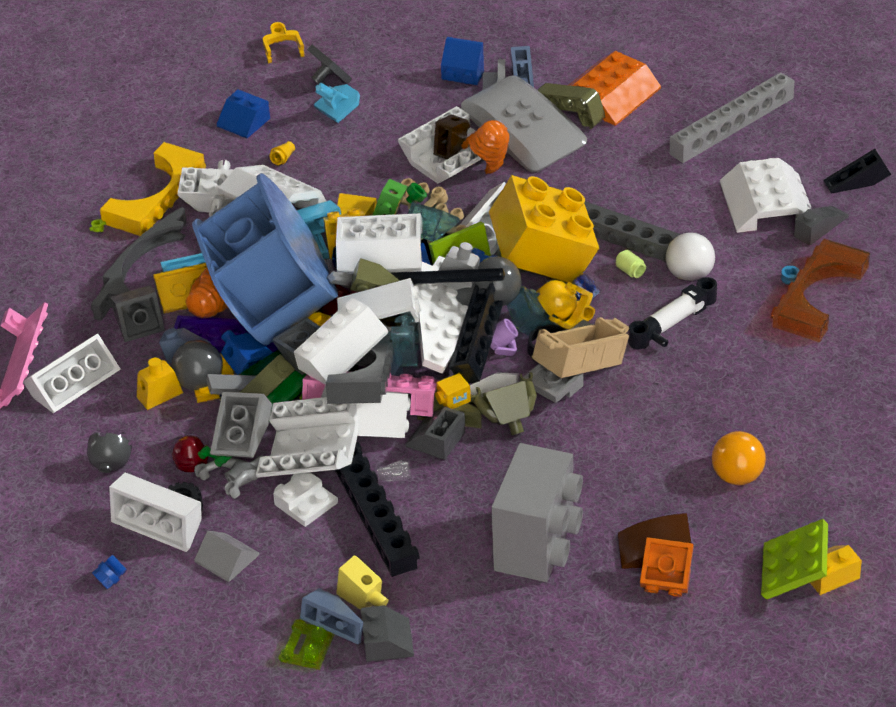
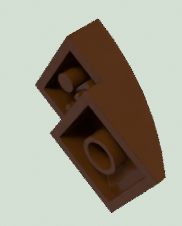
(633, 538)

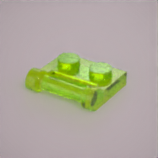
(313, 648)

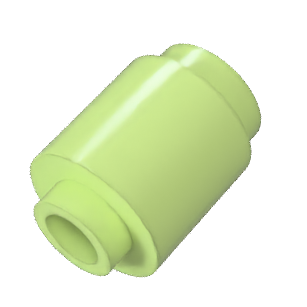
(630, 264)

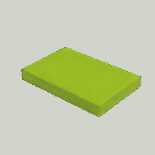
(473, 235)

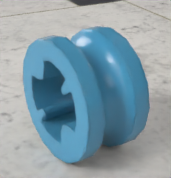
(789, 274)

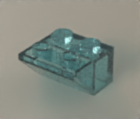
(528, 312)

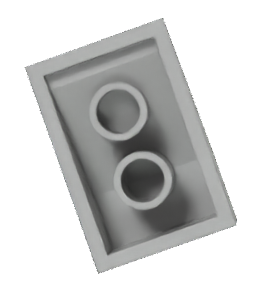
(240, 424)

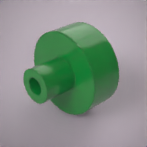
(416, 193)

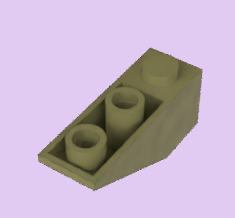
(370, 275)

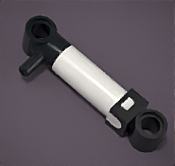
(692, 300)

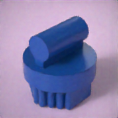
(109, 572)

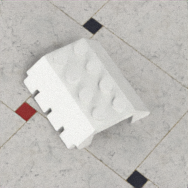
(762, 191)

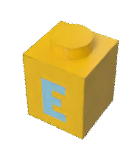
(453, 391)

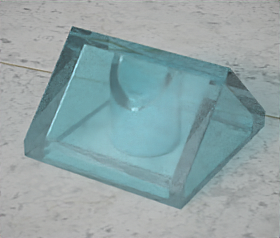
(434, 221)

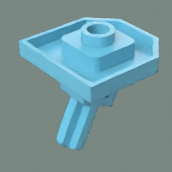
(336, 101)

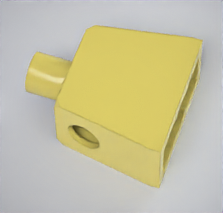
(359, 584)

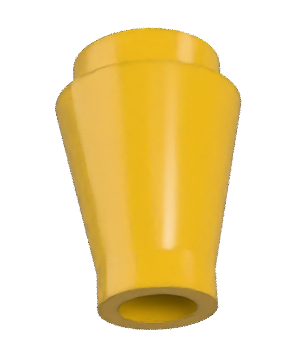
(281, 153)

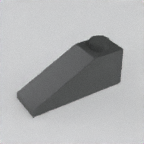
(817, 222)

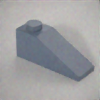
(521, 63)
(331, 614)

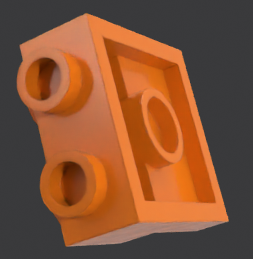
(666, 566)

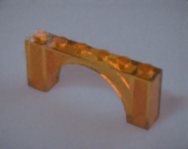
(828, 260)

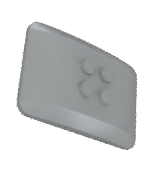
(535, 126)

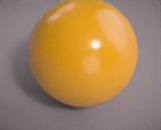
(738, 458)

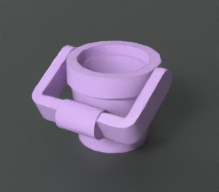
(504, 335)

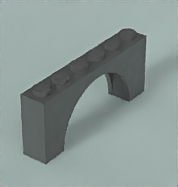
(365, 384)

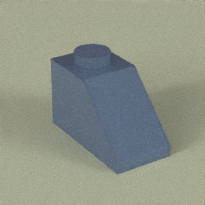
(173, 339)

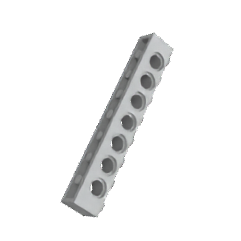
(731, 117)

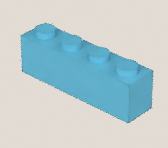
(314, 215)

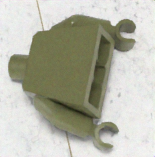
(508, 403)

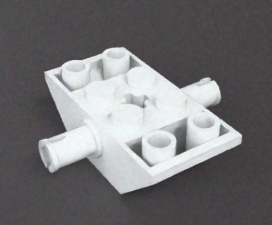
(201, 186)

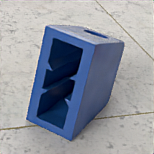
(242, 351)

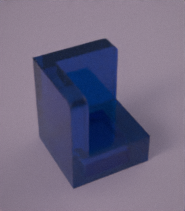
(585, 282)

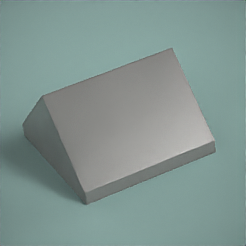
(224, 555)

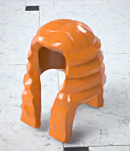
(489, 144)
(204, 298)

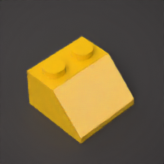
(842, 568)

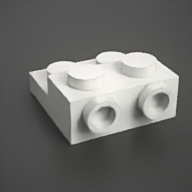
(304, 498)

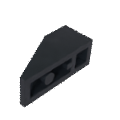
(860, 173)

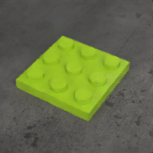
(795, 559)

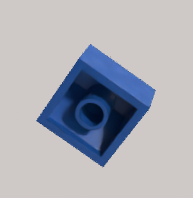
(462, 61)
(243, 114)

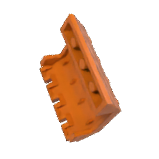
(621, 84)

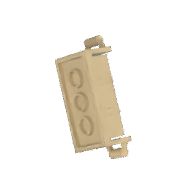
(582, 348)

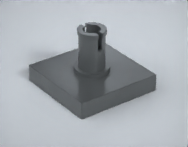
(327, 66)

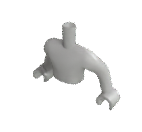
(239, 475)

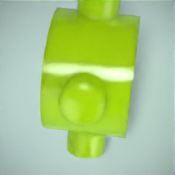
(97, 225)

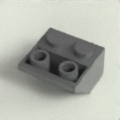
(438, 433)

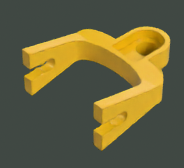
(279, 33)
(582, 311)

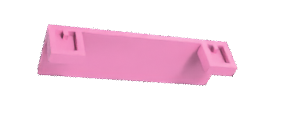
(27, 333)
(421, 391)

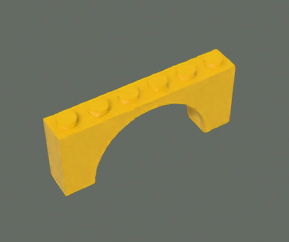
(142, 214)

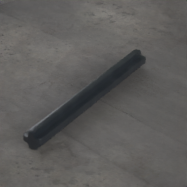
(452, 276)

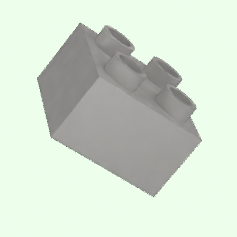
(536, 513)

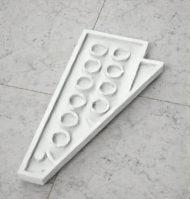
(439, 321)

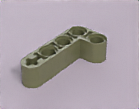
(577, 99)

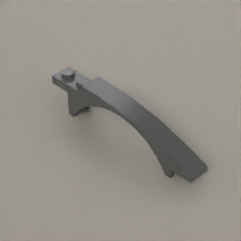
(163, 232)

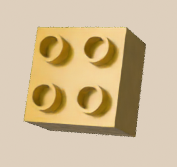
(544, 228)

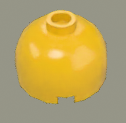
(557, 299)

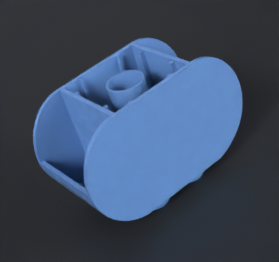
(264, 261)

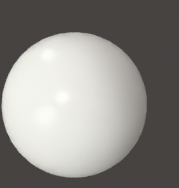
(690, 256)

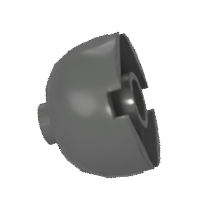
(108, 452)

